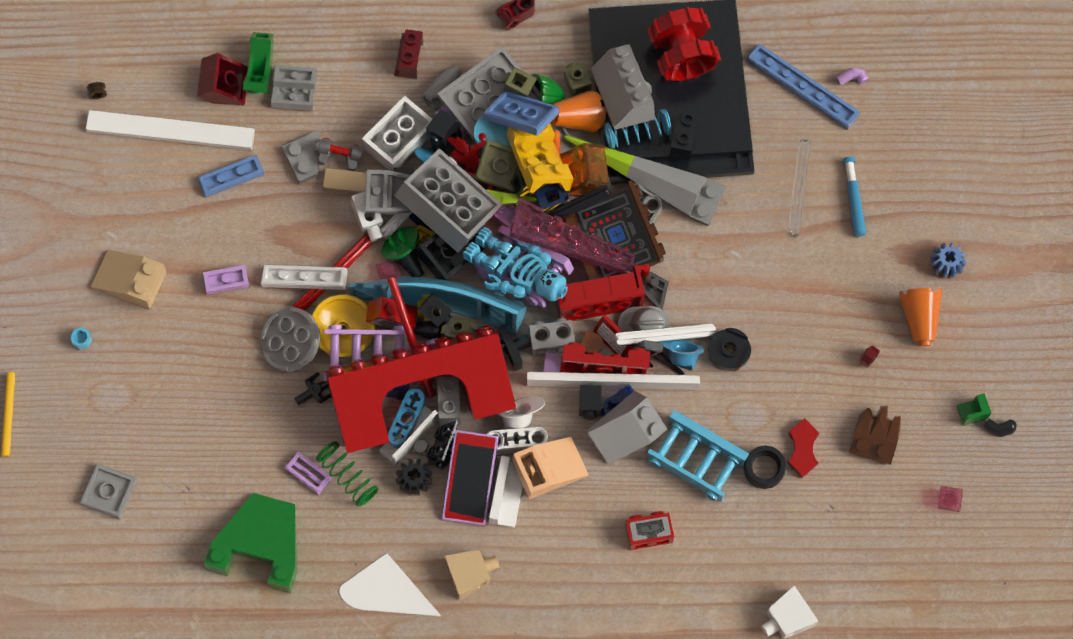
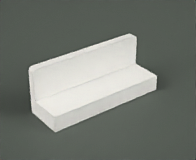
(425, 422)
(506, 495)

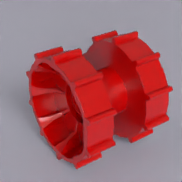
(681, 34)

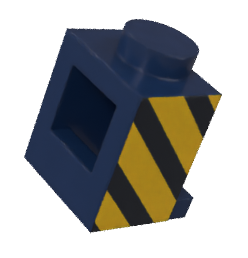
(546, 193)

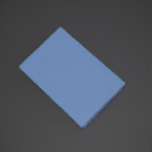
(521, 113)

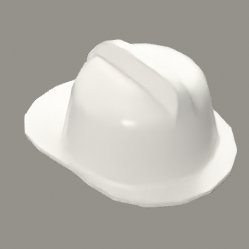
(522, 415)

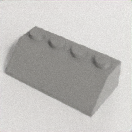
(623, 88)

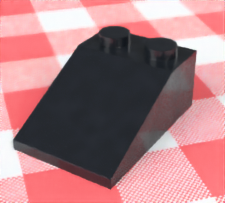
(441, 257)

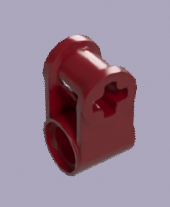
(514, 14)

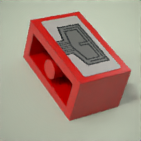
(384, 313)
(649, 530)

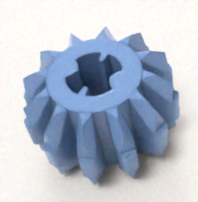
(956, 260)

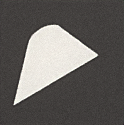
(385, 589)

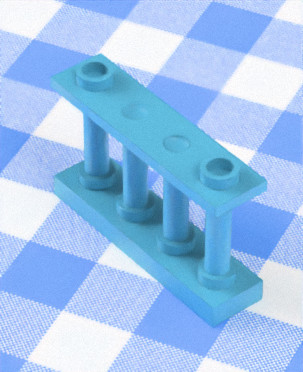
(715, 444)

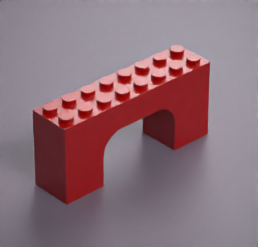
(361, 387)

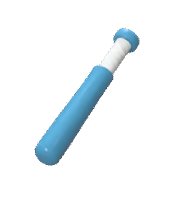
(857, 216)

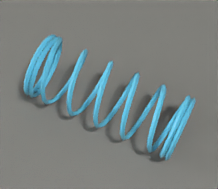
(612, 136)

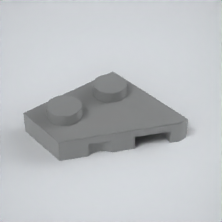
(302, 157)

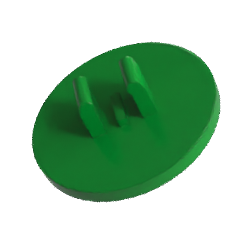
(400, 243)

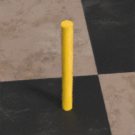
(8, 412)

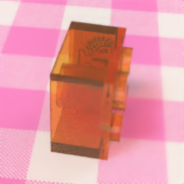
(587, 167)

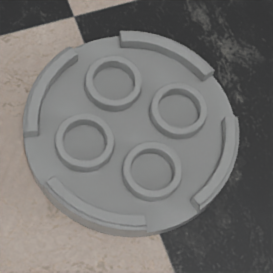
(290, 339)

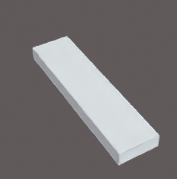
(304, 277)

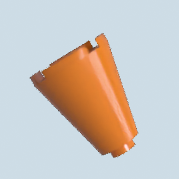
(581, 112)
(922, 313)

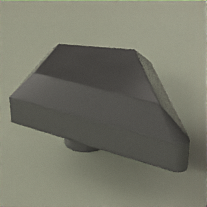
(655, 289)

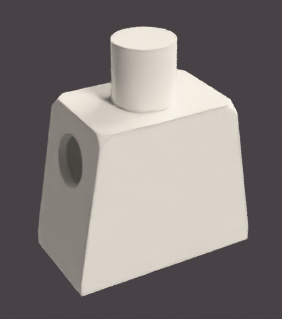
(373, 227)
(789, 616)

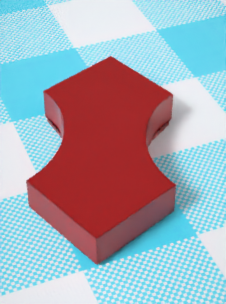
(803, 438)

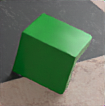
(974, 410)

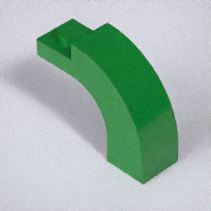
(260, 63)

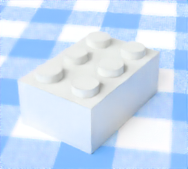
(397, 134)

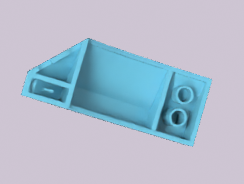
(460, 297)

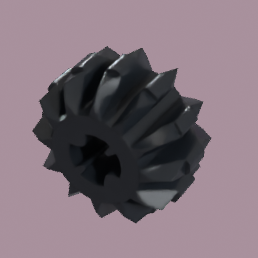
(408, 472)

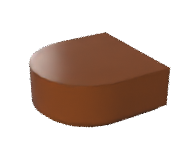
(592, 342)

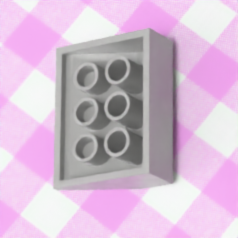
(448, 200)

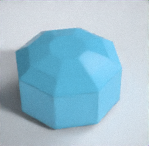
(80, 338)

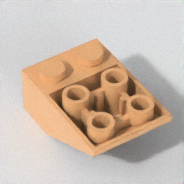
(548, 466)

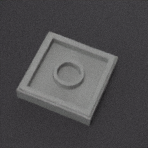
(108, 491)

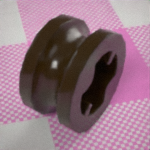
(96, 90)

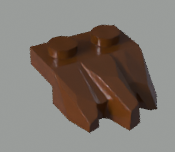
(876, 435)

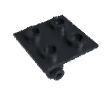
(444, 439)

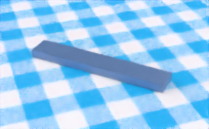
(803, 86)

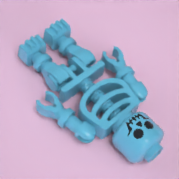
(530, 267)

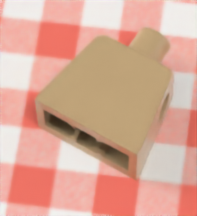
(470, 571)

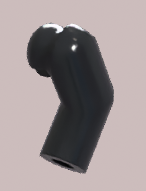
(1002, 429)

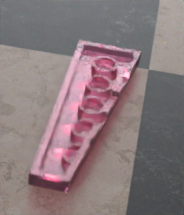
(550, 232)

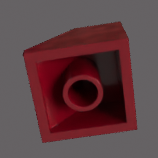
(222, 80)

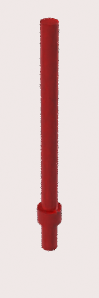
(407, 328)

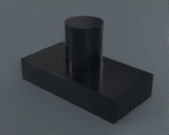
(513, 347)

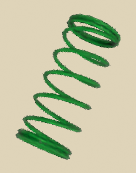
(362, 499)

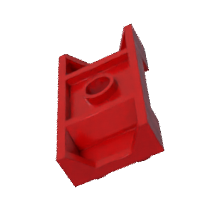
(576, 361)

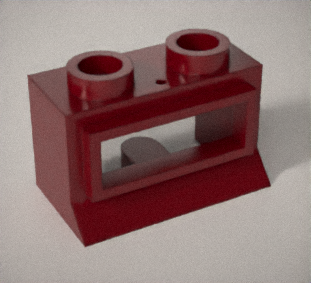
(409, 54)

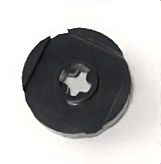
(740, 344)

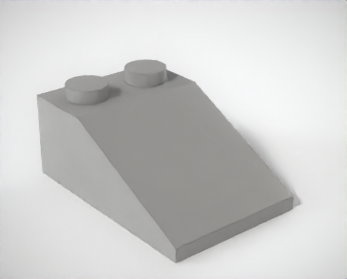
(626, 428)

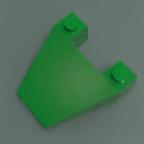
(260, 531)

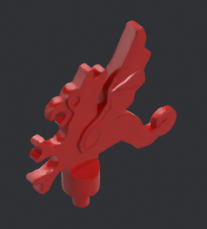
(469, 155)

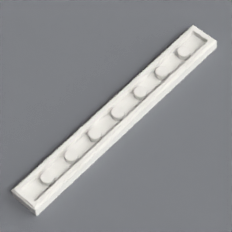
(170, 130)
(637, 381)

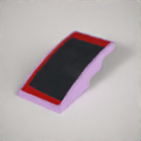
(470, 478)

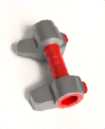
(326, 148)

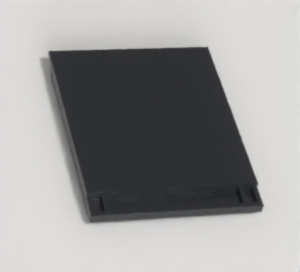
(723, 127)

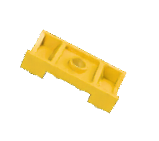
(531, 148)

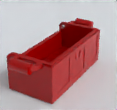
(603, 295)

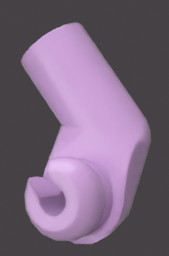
(853, 73)

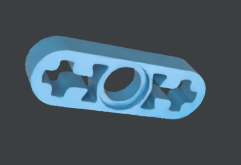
(405, 408)

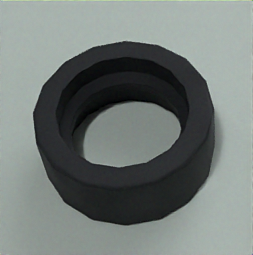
(768, 451)

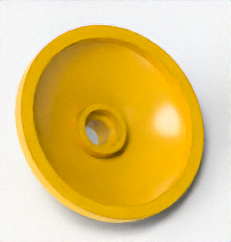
(343, 311)

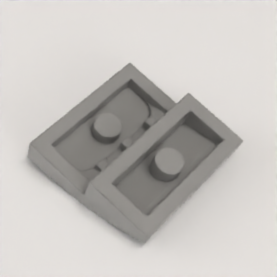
(293, 87)

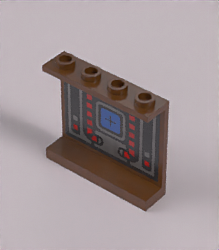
(622, 222)

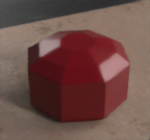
(869, 356)

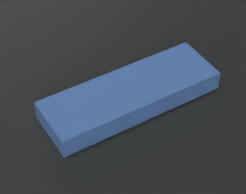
(231, 176)

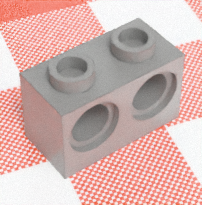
(552, 343)
(448, 400)

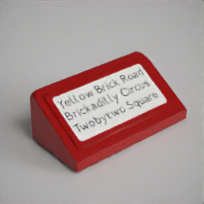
(607, 329)

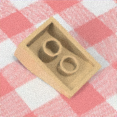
(130, 278)

